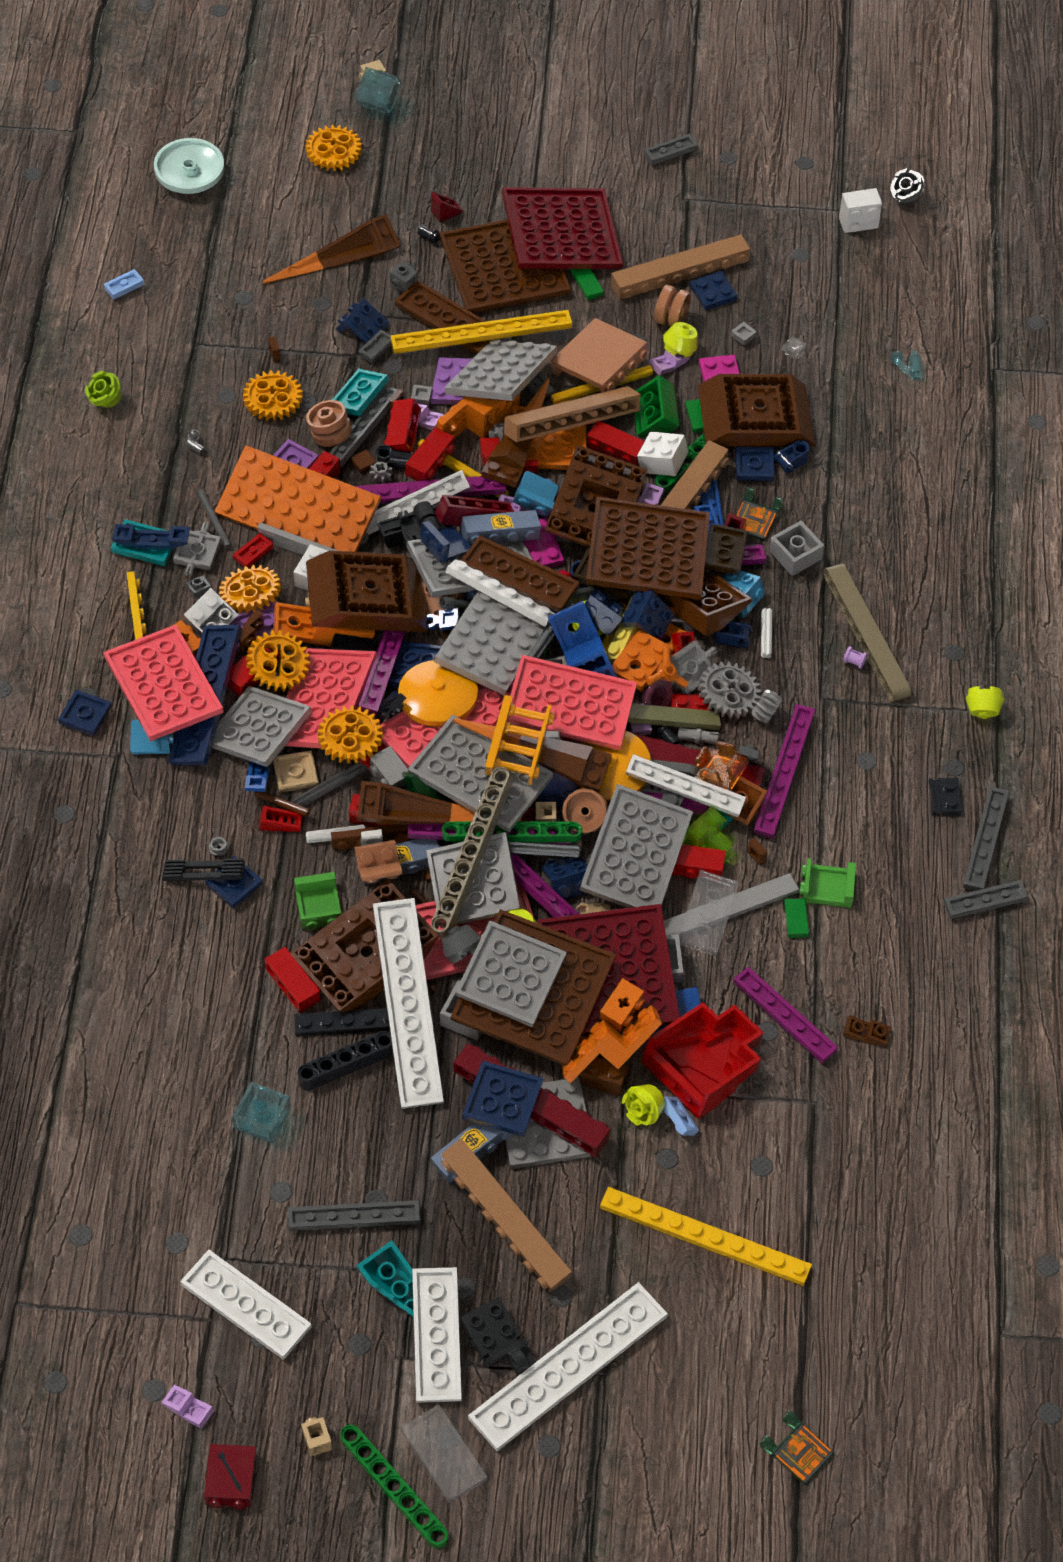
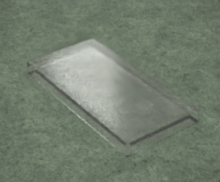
(708, 912)
(444, 1453)

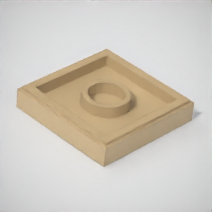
(295, 771)

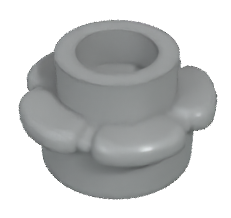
(218, 842)

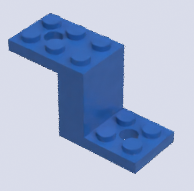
(581, 647)

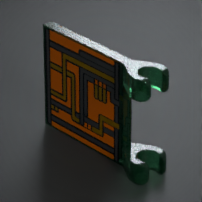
(759, 517)
(800, 1451)

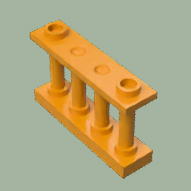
(504, 727)

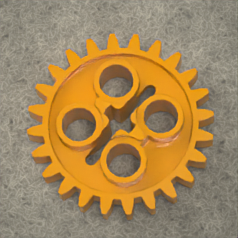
(333, 147)
(272, 395)
(250, 588)
(296, 663)
(350, 734)

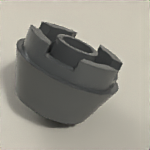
(907, 186)
(460, 942)

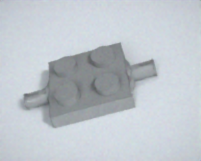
(199, 551)
(691, 663)

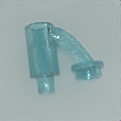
(915, 364)

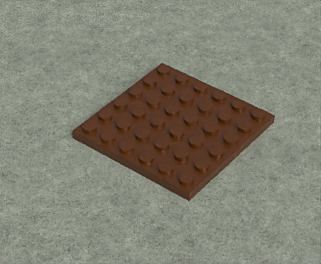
(488, 271)
(648, 548)
(566, 1006)

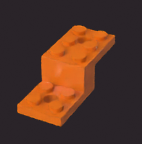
(476, 415)
(304, 631)
(644, 652)
(612, 1044)

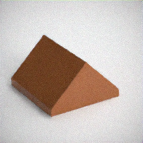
(754, 800)

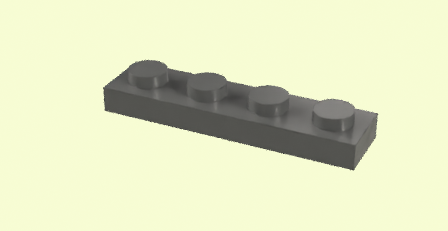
(985, 899)

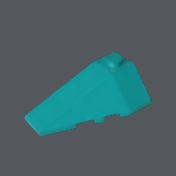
(390, 1275)

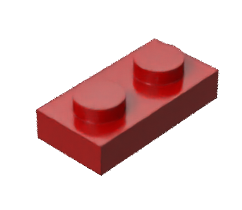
(253, 550)
(689, 701)

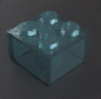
(378, 90)
(261, 1112)

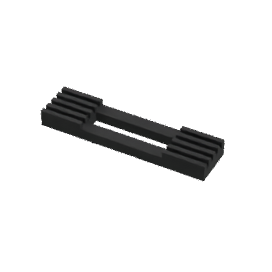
(175, 870)

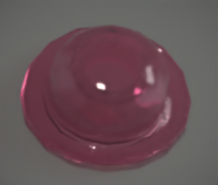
(658, 693)

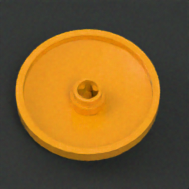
(436, 694)
(619, 763)

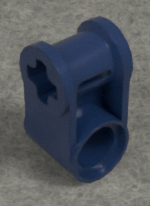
(793, 456)
(733, 633)

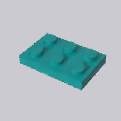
(361, 390)
(157, 557)

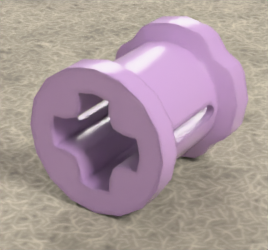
(855, 657)

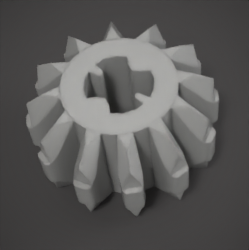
(766, 706)

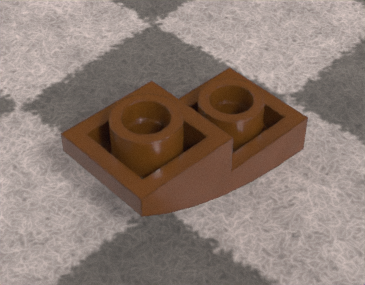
(252, 625)
(867, 1032)

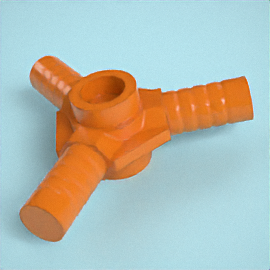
(667, 671)

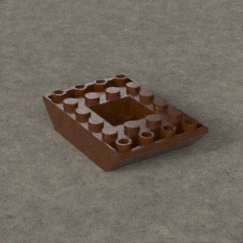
(735, 421)
(587, 478)
(343, 601)
(335, 952)

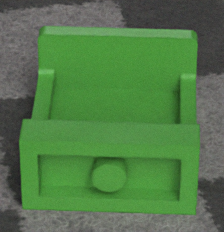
(828, 884)
(317, 900)

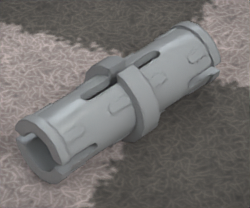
(697, 736)

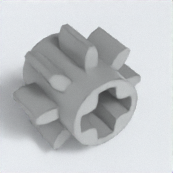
(497, 431)
(380, 473)

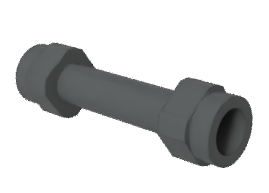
(449, 602)

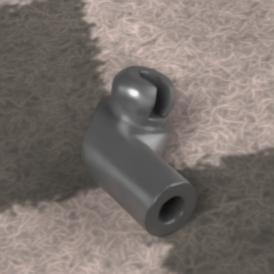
(193, 442)
(678, 621)

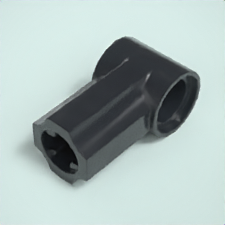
(392, 457)

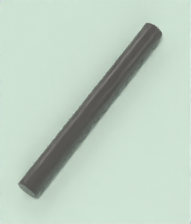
(214, 519)

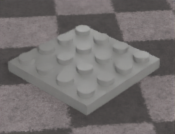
(259, 726)
(492, 887)
(511, 973)
(541, 1144)

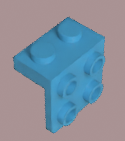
(536, 494)
(748, 584)
(141, 745)

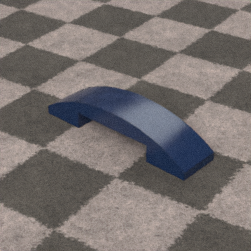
(151, 539)

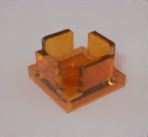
(720, 766)

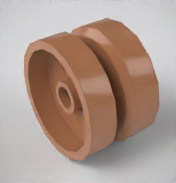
(672, 306)
(329, 423)
(575, 805)

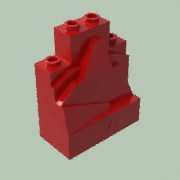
(704, 1056)

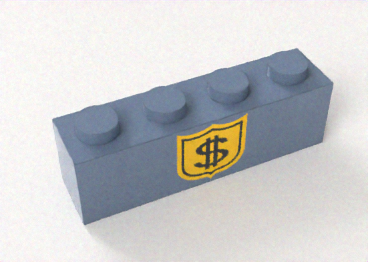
(501, 527)
(412, 856)
(479, 1139)

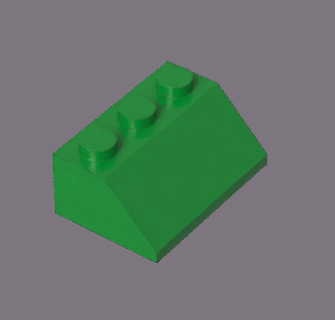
(657, 408)

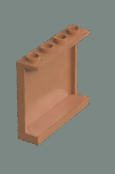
(601, 355)

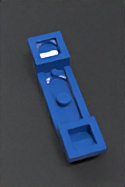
(257, 777)

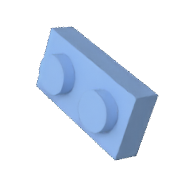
(124, 284)
(680, 1117)

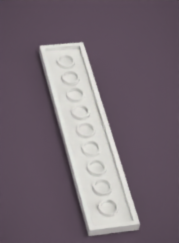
(408, 1003)
(567, 1366)

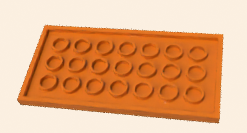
(297, 501)

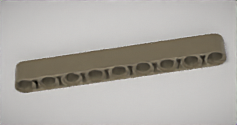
(867, 632)
(472, 842)

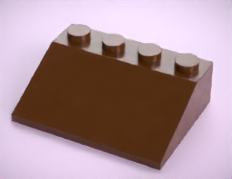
(717, 606)

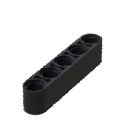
(338, 1067)

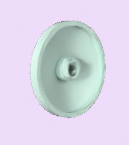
(189, 165)

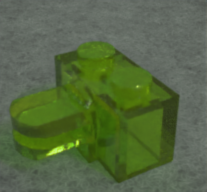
(706, 832)

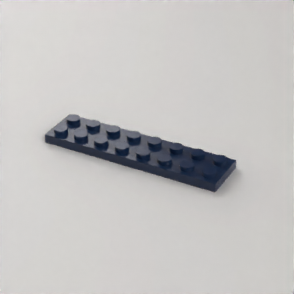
(215, 659)

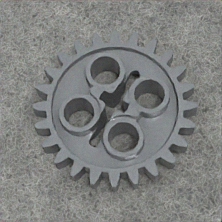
(729, 690)

